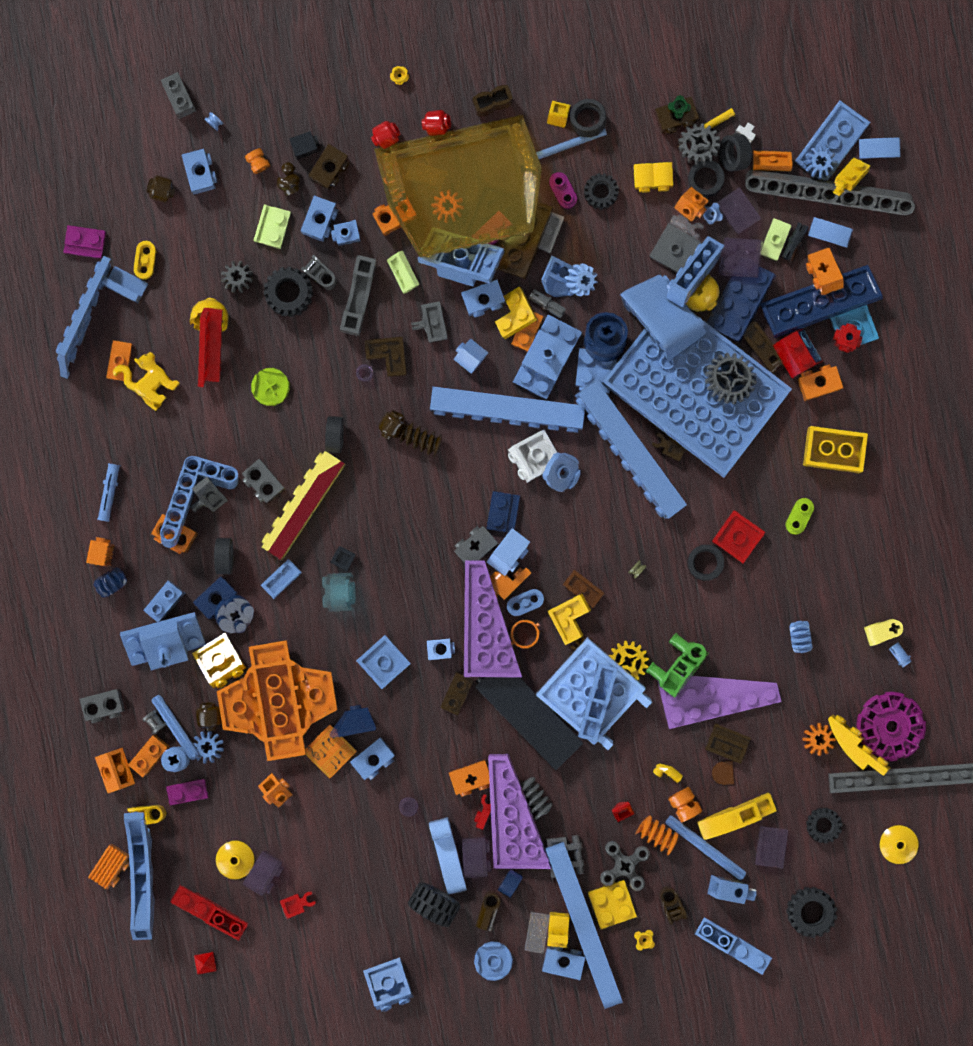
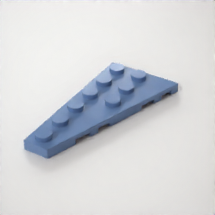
(81, 318)

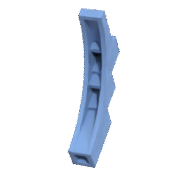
(141, 876)

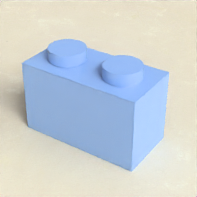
(508, 552)

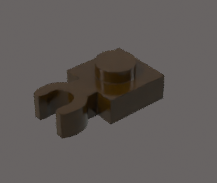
(671, 447)

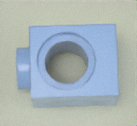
(431, 648)

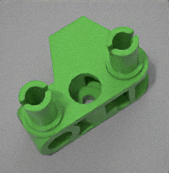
(685, 664)

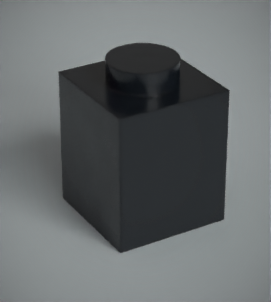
(304, 145)

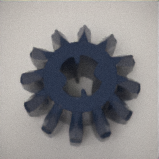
(110, 582)

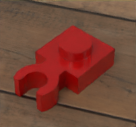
(295, 905)

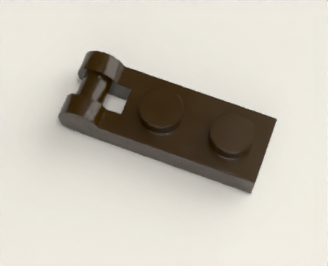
(762, 347)

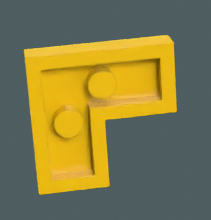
(520, 315)
(565, 615)

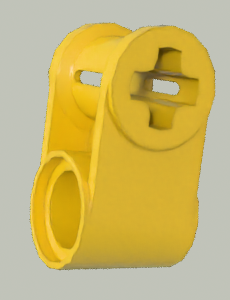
(148, 812)

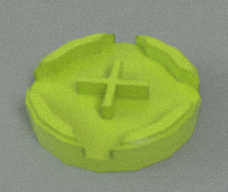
(270, 387)

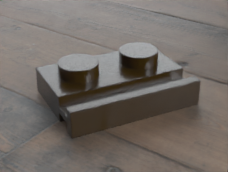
(727, 743)

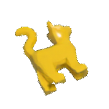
(150, 382)

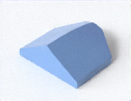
(554, 278)

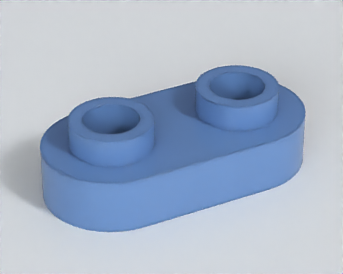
(525, 602)

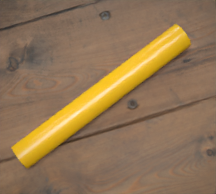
(719, 119)

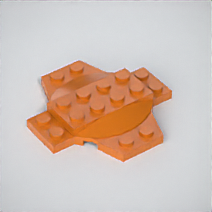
(277, 700)

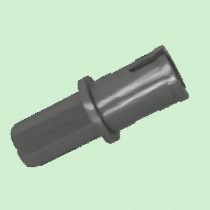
(547, 303)

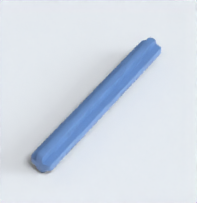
(705, 847)

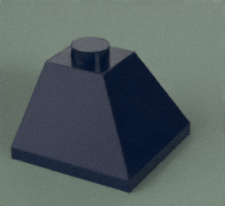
(353, 722)

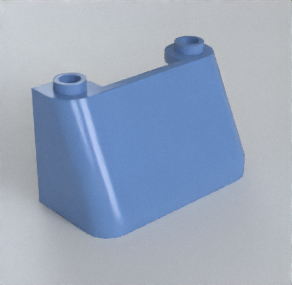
(666, 322)

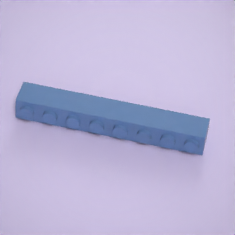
(507, 408)
(630, 449)

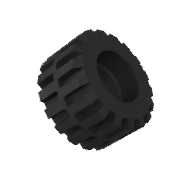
(288, 275)
(434, 904)
(823, 924)

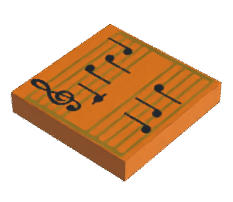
(329, 753)

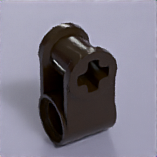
(673, 908)

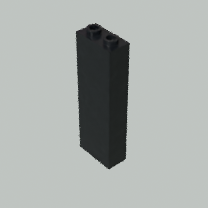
(530, 717)

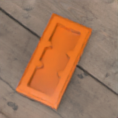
(119, 355)

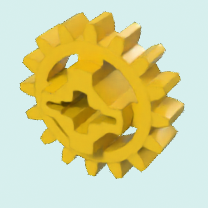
(639, 655)

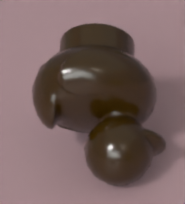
(289, 183)

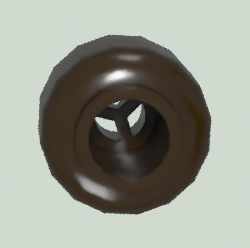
(160, 188)
(392, 425)
(208, 716)

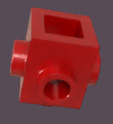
(844, 344)

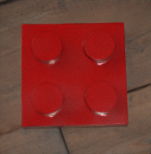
(738, 536)

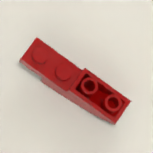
(209, 912)

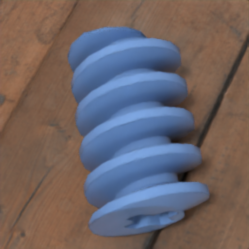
(168, 761)

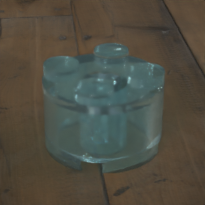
(339, 592)

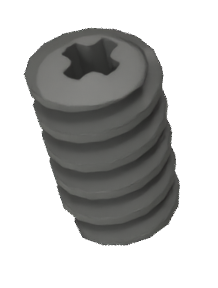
(534, 798)

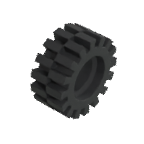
(601, 202)
(835, 821)

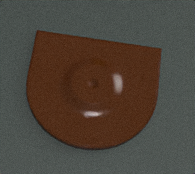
(723, 773)

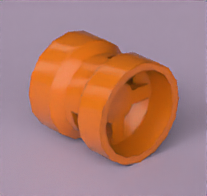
(257, 161)

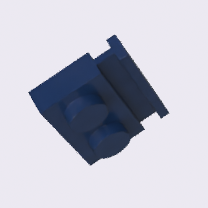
(503, 511)

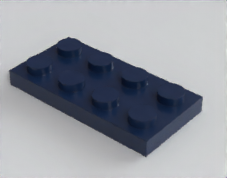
(740, 303)

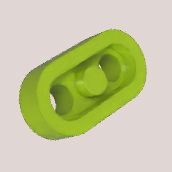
(800, 516)

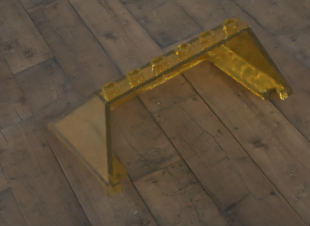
(463, 185)

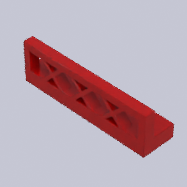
(210, 345)

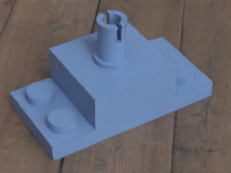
(467, 264)
(547, 357)
(163, 641)

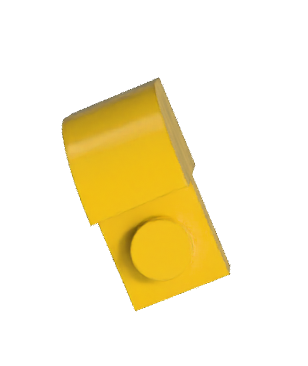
(558, 929)

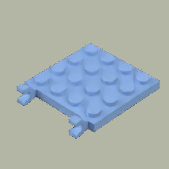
(572, 683)

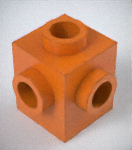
(691, 204)
(275, 790)

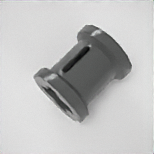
(160, 724)

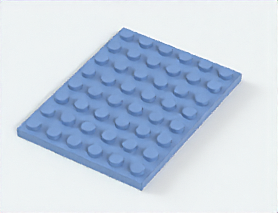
(678, 401)

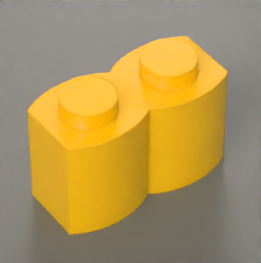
(653, 176)

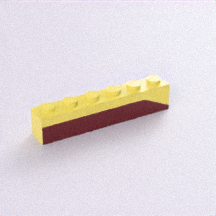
(303, 505)

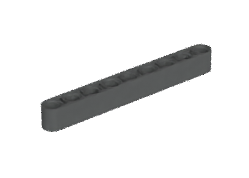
(822, 186)

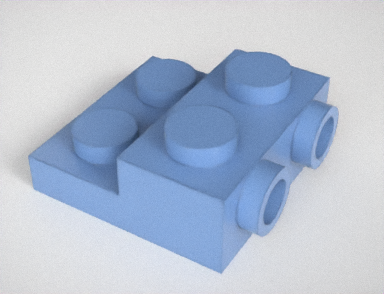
(592, 370)
(388, 985)

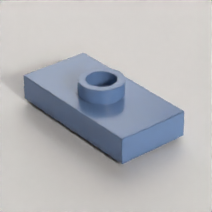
(281, 579)

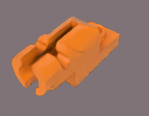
(504, 585)

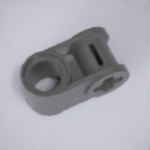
(317, 271)

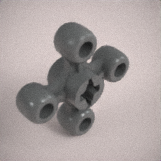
(616, 871)

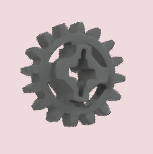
(703, 149)

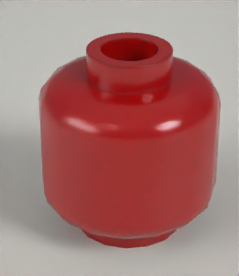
(436, 122)
(385, 134)

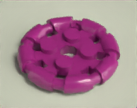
(903, 723)

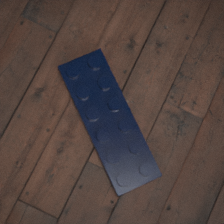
(809, 307)

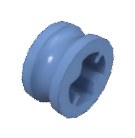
(213, 121)

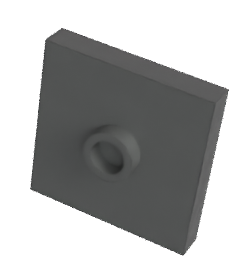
(674, 248)

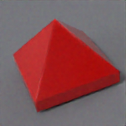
(622, 811)
(205, 963)

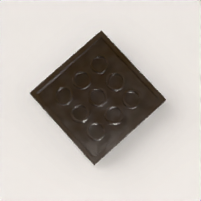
(521, 249)

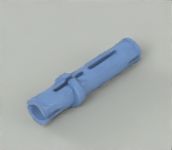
(108, 492)

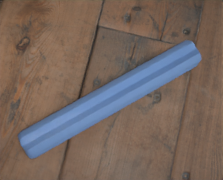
(175, 727)

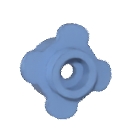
(709, 217)

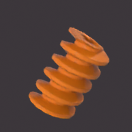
(658, 834)

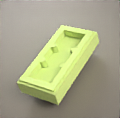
(775, 239)
(402, 272)

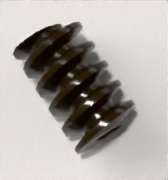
(421, 438)

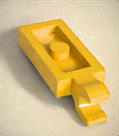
(850, 176)

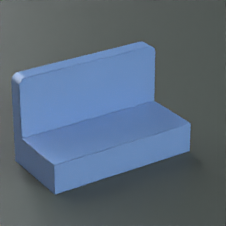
(125, 284)

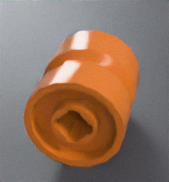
(685, 805)

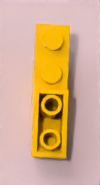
(850, 742)
(736, 817)

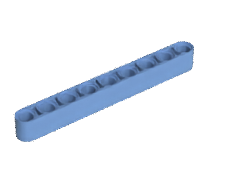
(584, 925)

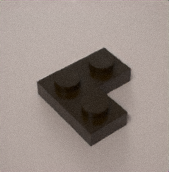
(392, 350)

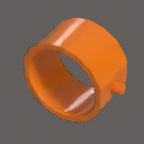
(537, 633)

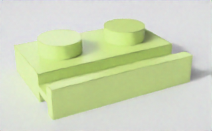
(272, 226)

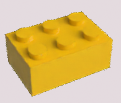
(835, 449)

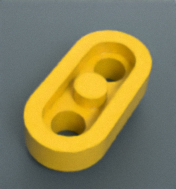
(143, 260)

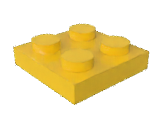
(612, 904)

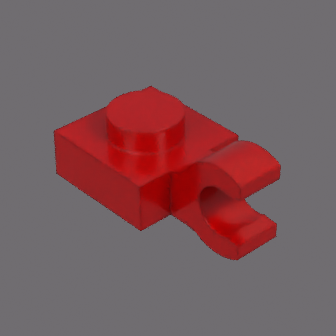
(481, 817)

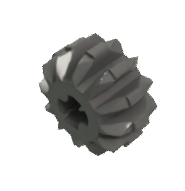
(243, 272)

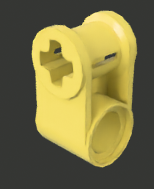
(880, 632)

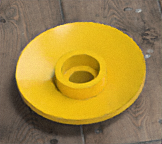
(889, 842)
(242, 853)

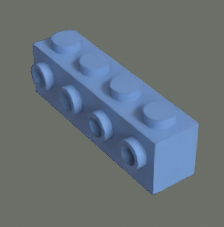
(694, 271)

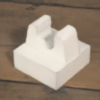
(747, 131)

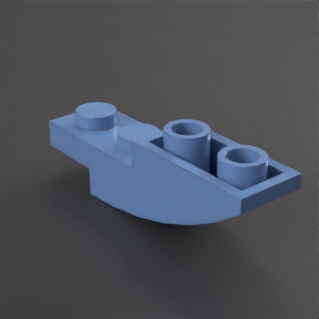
(733, 945)

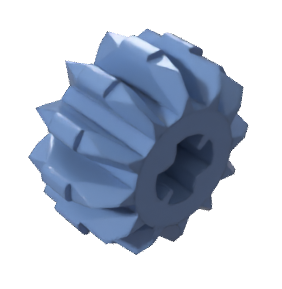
(820, 169)
(801, 636)
(213, 751)

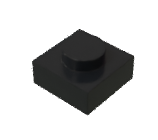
(343, 558)

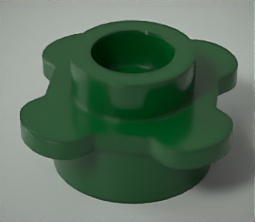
(674, 106)

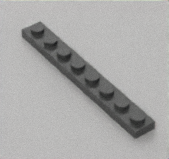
(901, 778)

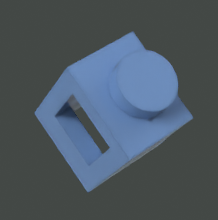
(351, 237)

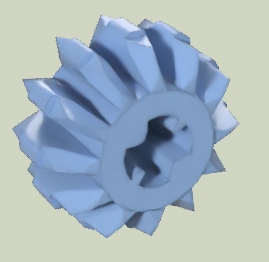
(581, 279)

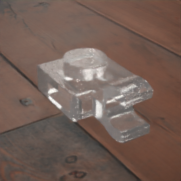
(681, 223)

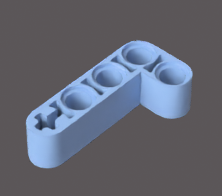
(447, 855)

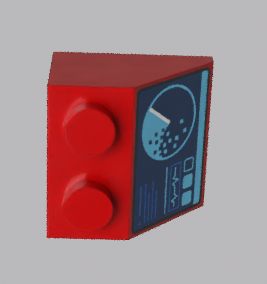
(797, 353)

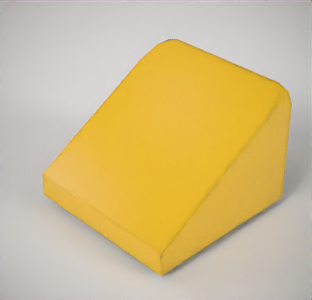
(558, 114)

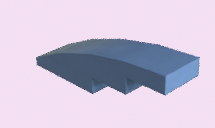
(597, 702)

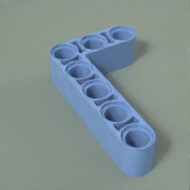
(187, 493)

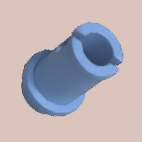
(900, 654)

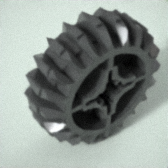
(745, 379)

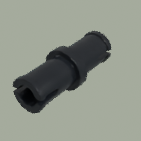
(795, 242)

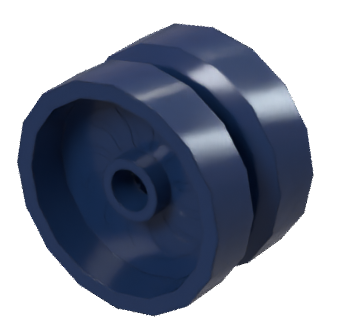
(605, 337)

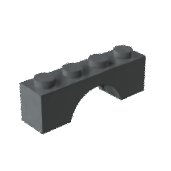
(359, 295)

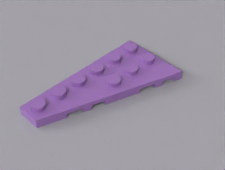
(486, 639)
(715, 697)
(513, 827)

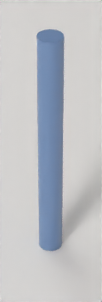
(566, 145)

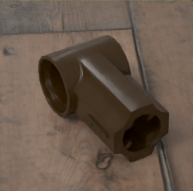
(488, 912)

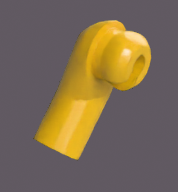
(668, 770)

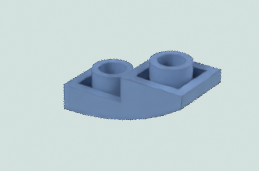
(879, 148)
(830, 232)

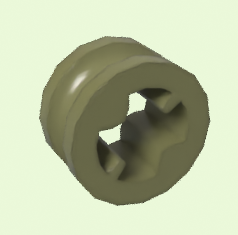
(637, 569)

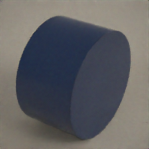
(510, 883)

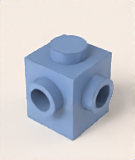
(470, 355)

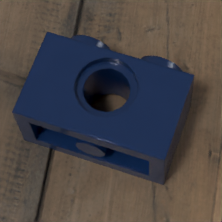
(204, 601)

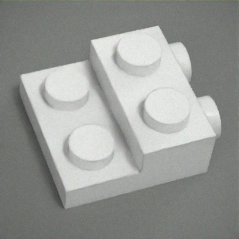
(532, 455)

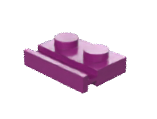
(84, 242)

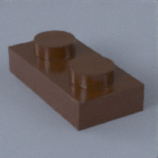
(580, 585)

